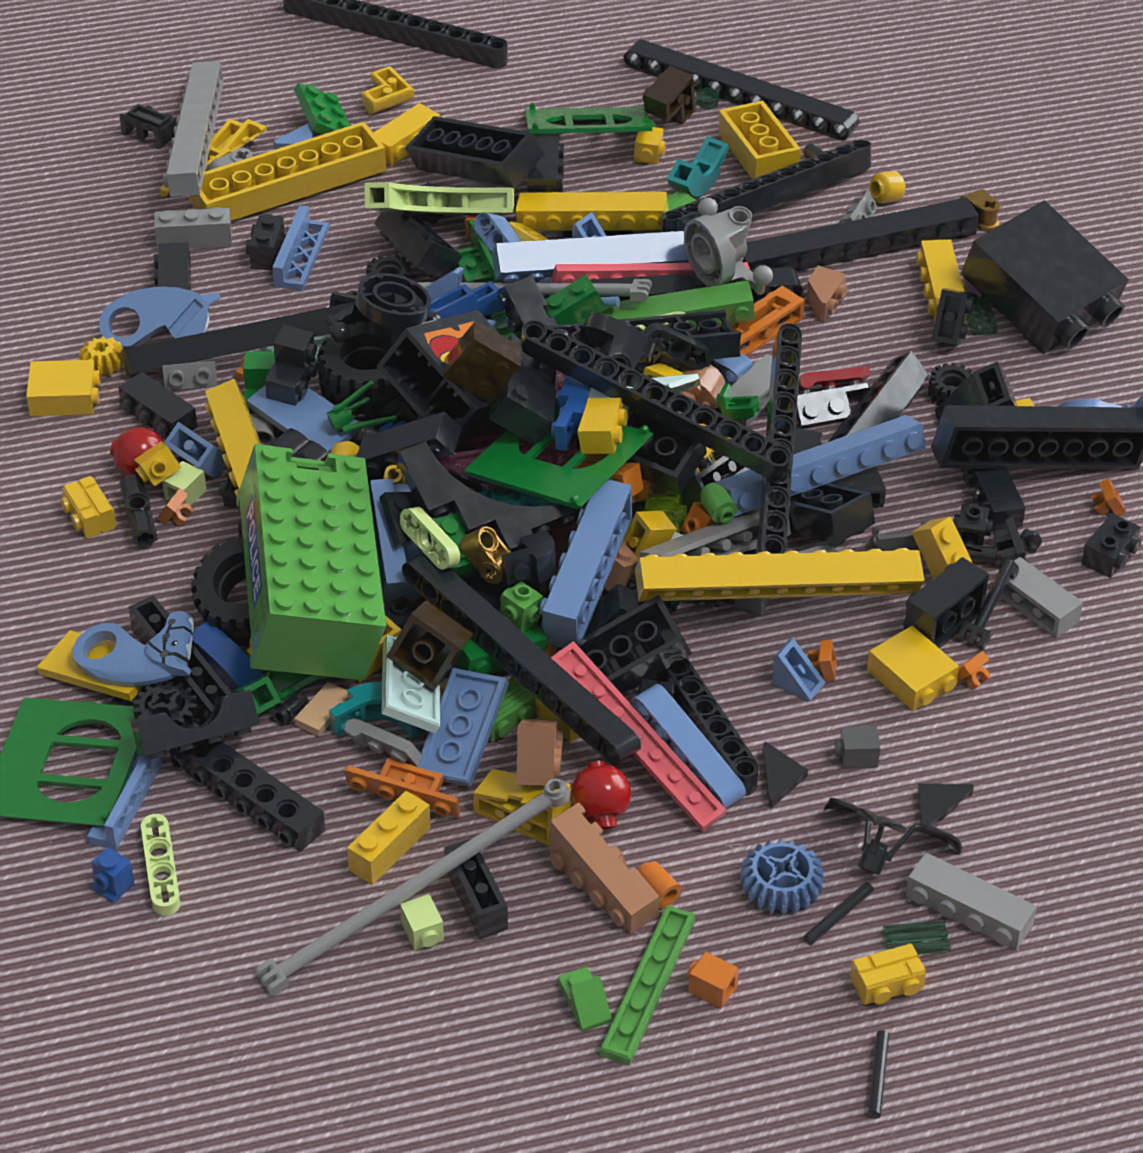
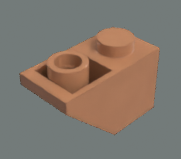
(825, 291)

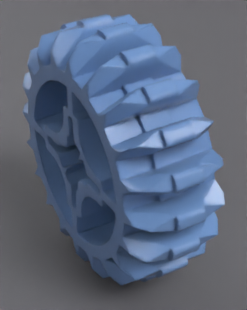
(782, 869)

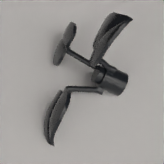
(875, 852)

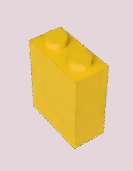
(63, 388)
(913, 668)

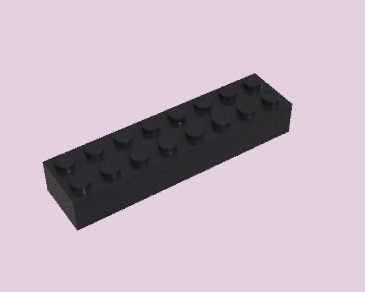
(1039, 437)

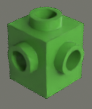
(521, 606)

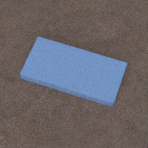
(307, 417)
(466, 722)

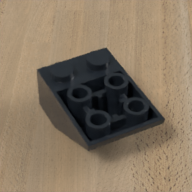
(982, 388)

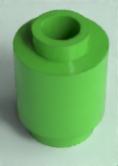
(718, 503)

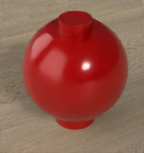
(130, 446)
(602, 793)

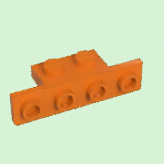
(401, 777)

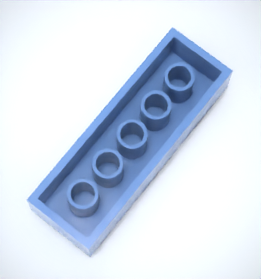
(586, 564)

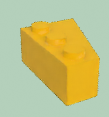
(500, 796)

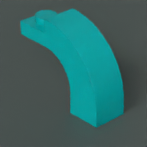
(703, 172)
(365, 705)

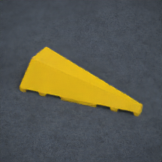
(229, 138)

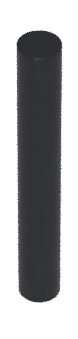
(838, 913)
(878, 1074)

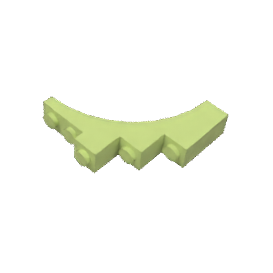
(440, 200)

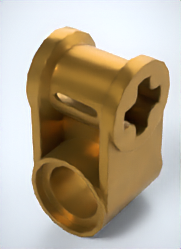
(986, 207)
(485, 553)

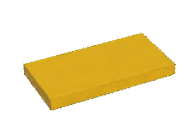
(61, 666)

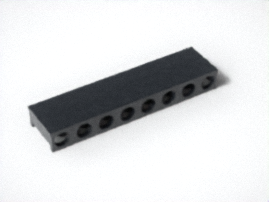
(720, 341)

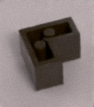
(671, 96)

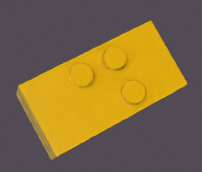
(757, 138)

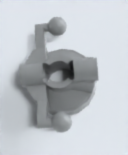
(718, 245)

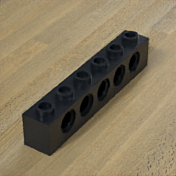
(252, 791)

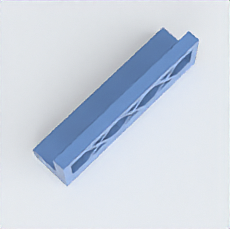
(292, 250)
(136, 787)

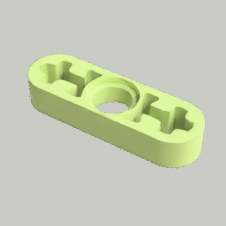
(442, 550)

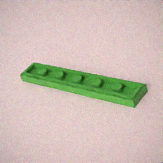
(647, 985)

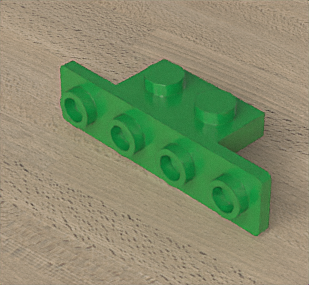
(477, 260)

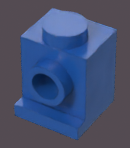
(111, 875)

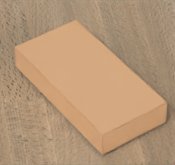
(315, 714)

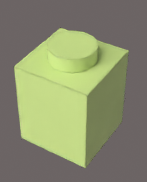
(187, 478)
(422, 922)

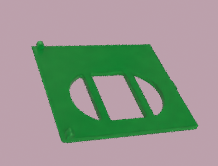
(539, 119)
(565, 485)
(28, 748)

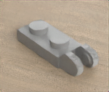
(381, 740)

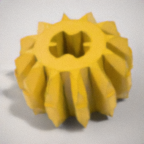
(105, 353)

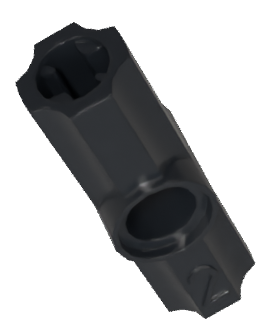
(138, 511)

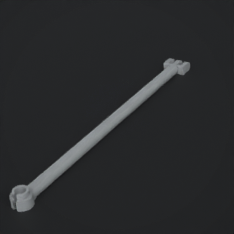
(637, 290)
(274, 975)

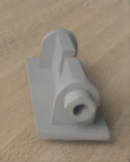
(861, 208)
(190, 375)

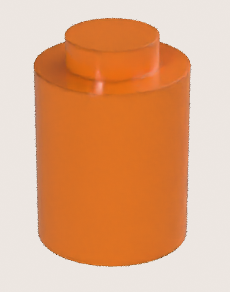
(661, 882)

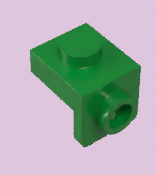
(736, 407)

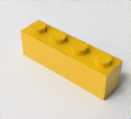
(937, 271)

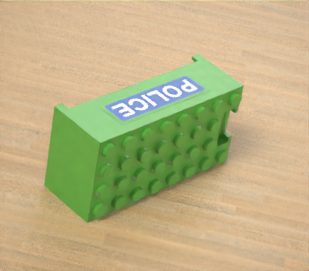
(310, 564)

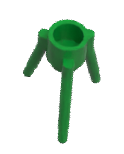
(341, 414)

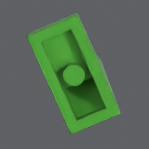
(585, 998)

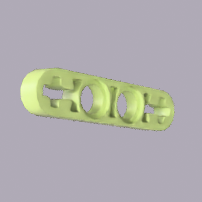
(160, 864)

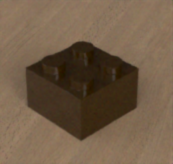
(482, 362)
(429, 645)

